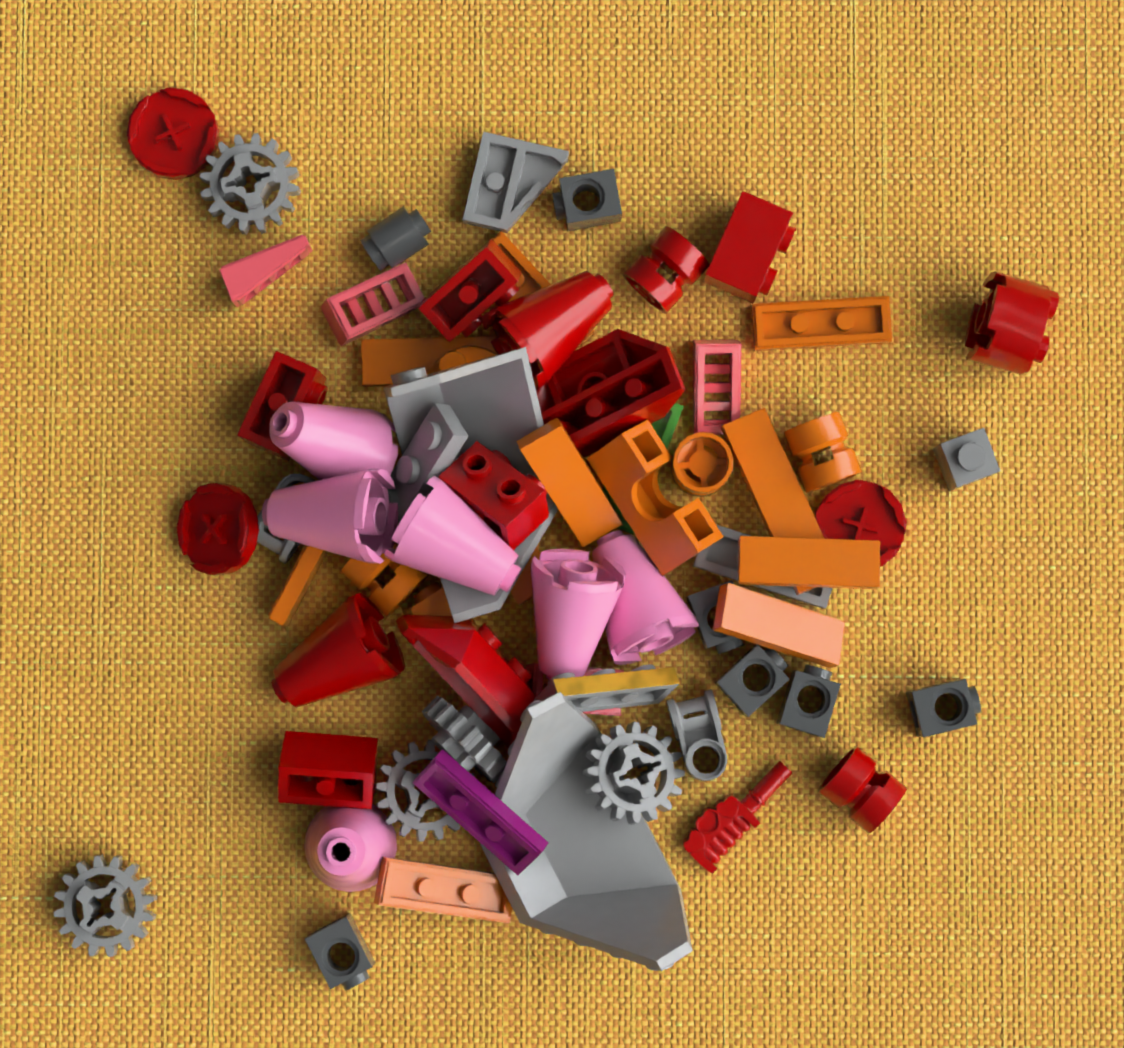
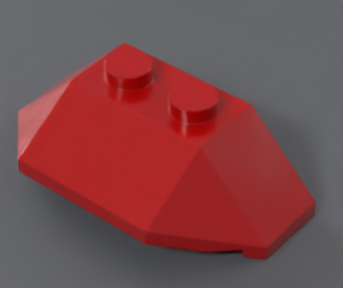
(611, 389)
(473, 668)

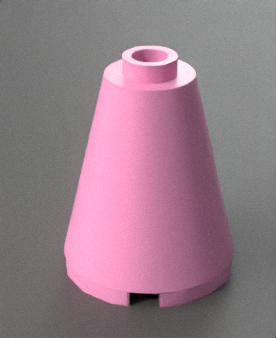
(334, 438)
(337, 514)
(453, 543)
(571, 607)
(648, 609)
(363, 833)

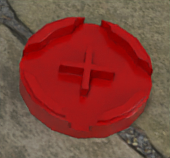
(173, 133)
(863, 513)
(218, 529)

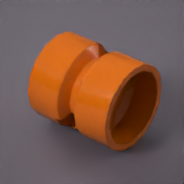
(816, 437)
(701, 464)
(384, 597)

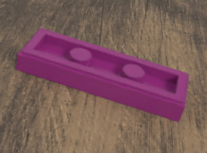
(480, 812)

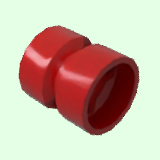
(677, 258)
(862, 789)

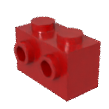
(748, 248)
(470, 290)
(283, 382)
(498, 493)
(327, 770)

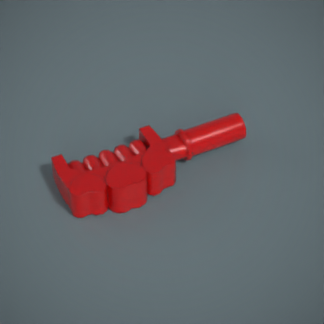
(721, 826)

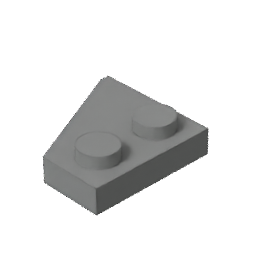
(508, 180)

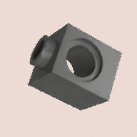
(600, 183)
(700, 605)
(732, 680)
(923, 707)
(793, 716)
(341, 931)

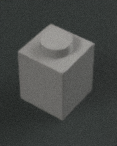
(966, 459)

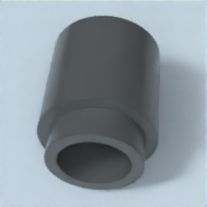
(396, 238)

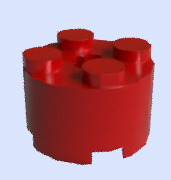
(1011, 324)

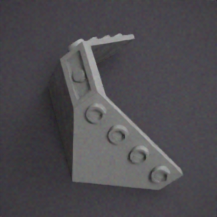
(496, 408)
(597, 875)

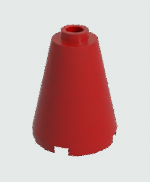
(550, 322)
(339, 656)

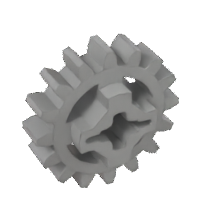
(267, 178)
(465, 738)
(628, 756)
(403, 780)
(88, 892)

